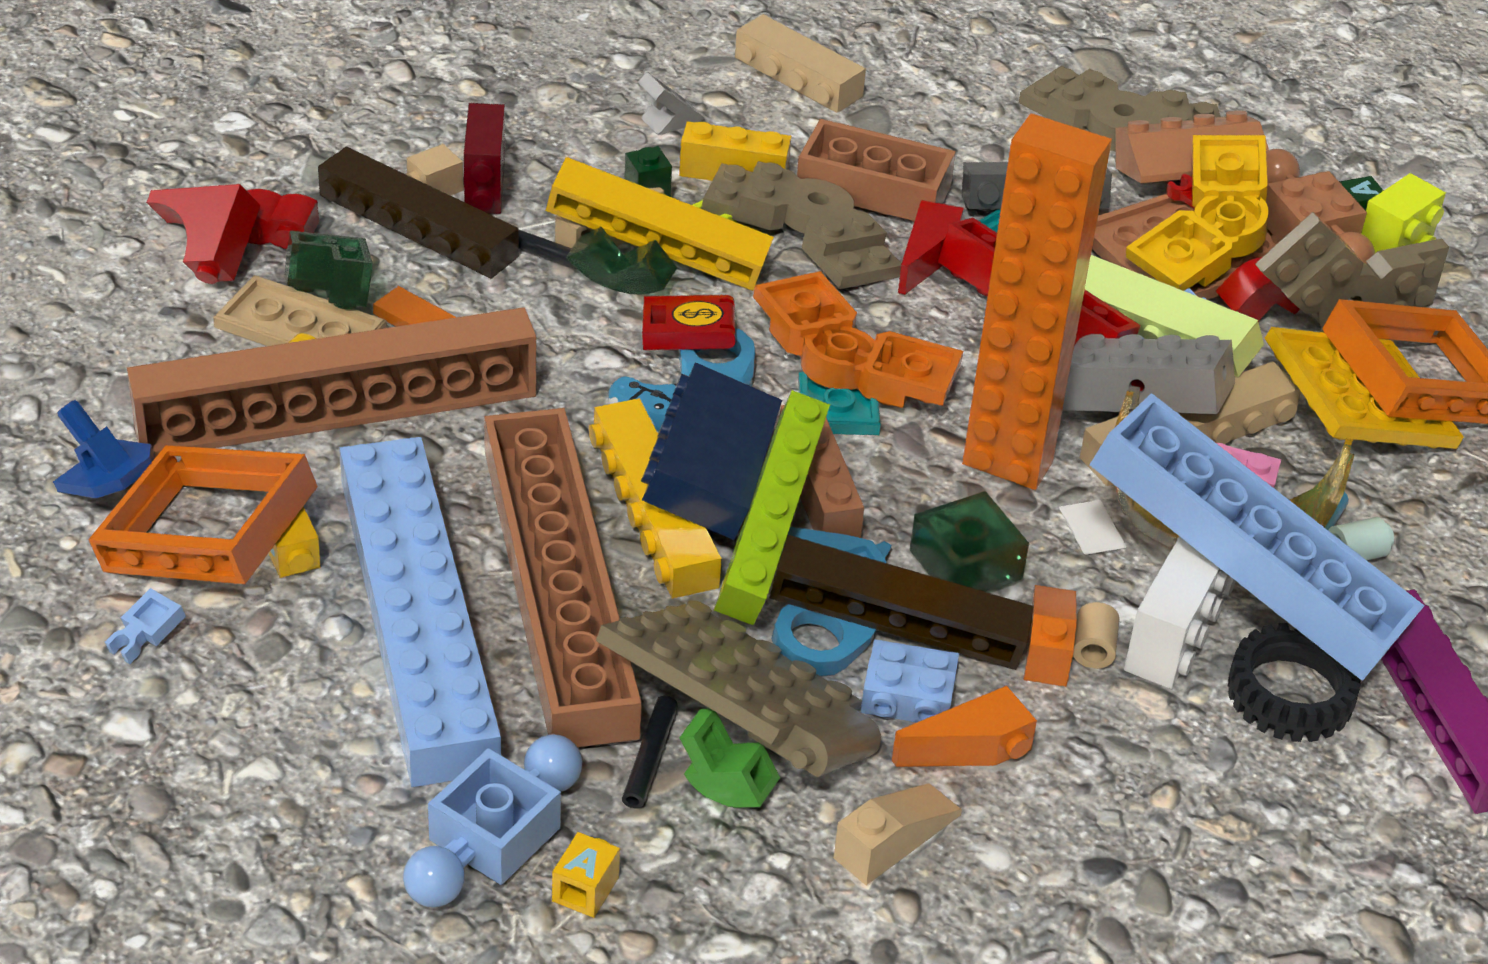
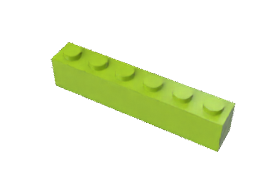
(772, 508)

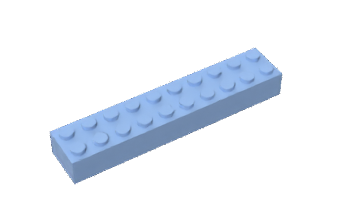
(418, 610)

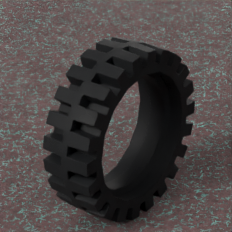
(1279, 713)

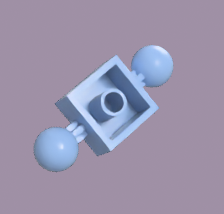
(492, 818)

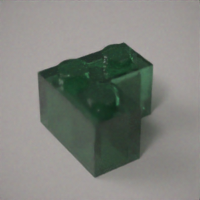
(332, 264)

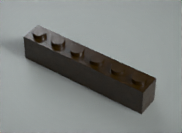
(419, 212)
(902, 602)

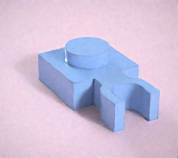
(145, 621)

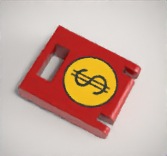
(688, 322)

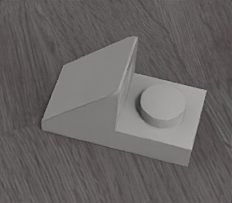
(667, 108)

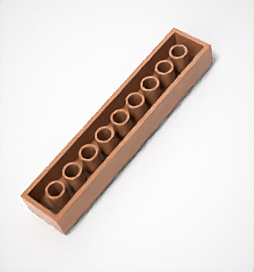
(334, 381)
(560, 578)

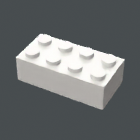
(1176, 615)

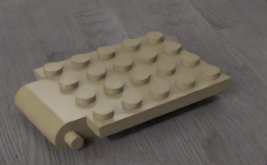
(750, 684)

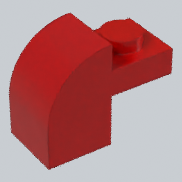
(1252, 292)

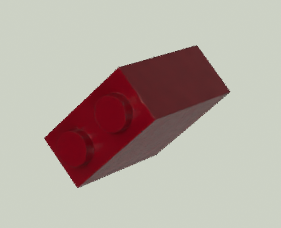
(484, 157)

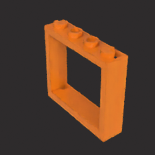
(1356, 332)
(127, 549)

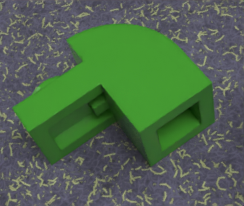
(726, 771)

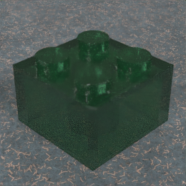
(969, 543)

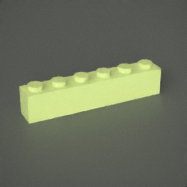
(1171, 311)

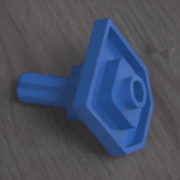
(104, 461)

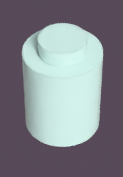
(1367, 537)

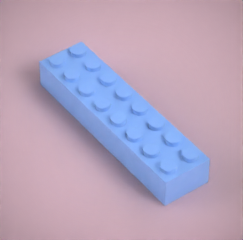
(1256, 535)

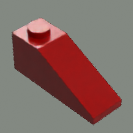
(926, 243)

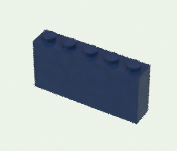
(710, 450)

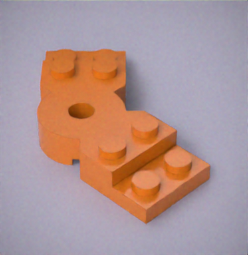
(819, 326)

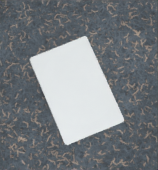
(1092, 527)

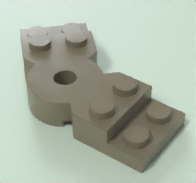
(1099, 105)
(836, 237)
(1321, 268)

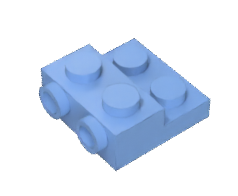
(908, 681)

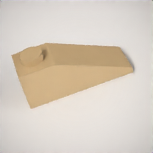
(890, 829)

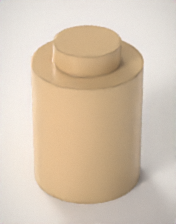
(1096, 635)

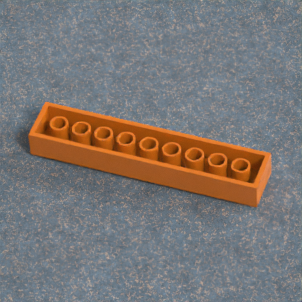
(1035, 298)

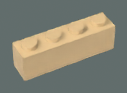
(800, 63)

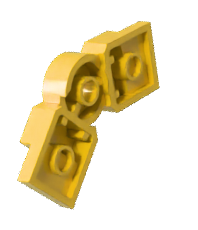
(1227, 216)

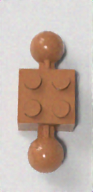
(1296, 197)

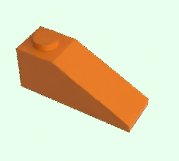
(1051, 636)
(970, 734)

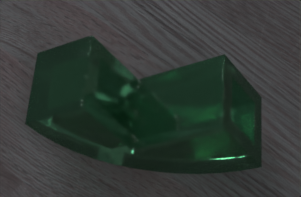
(636, 272)

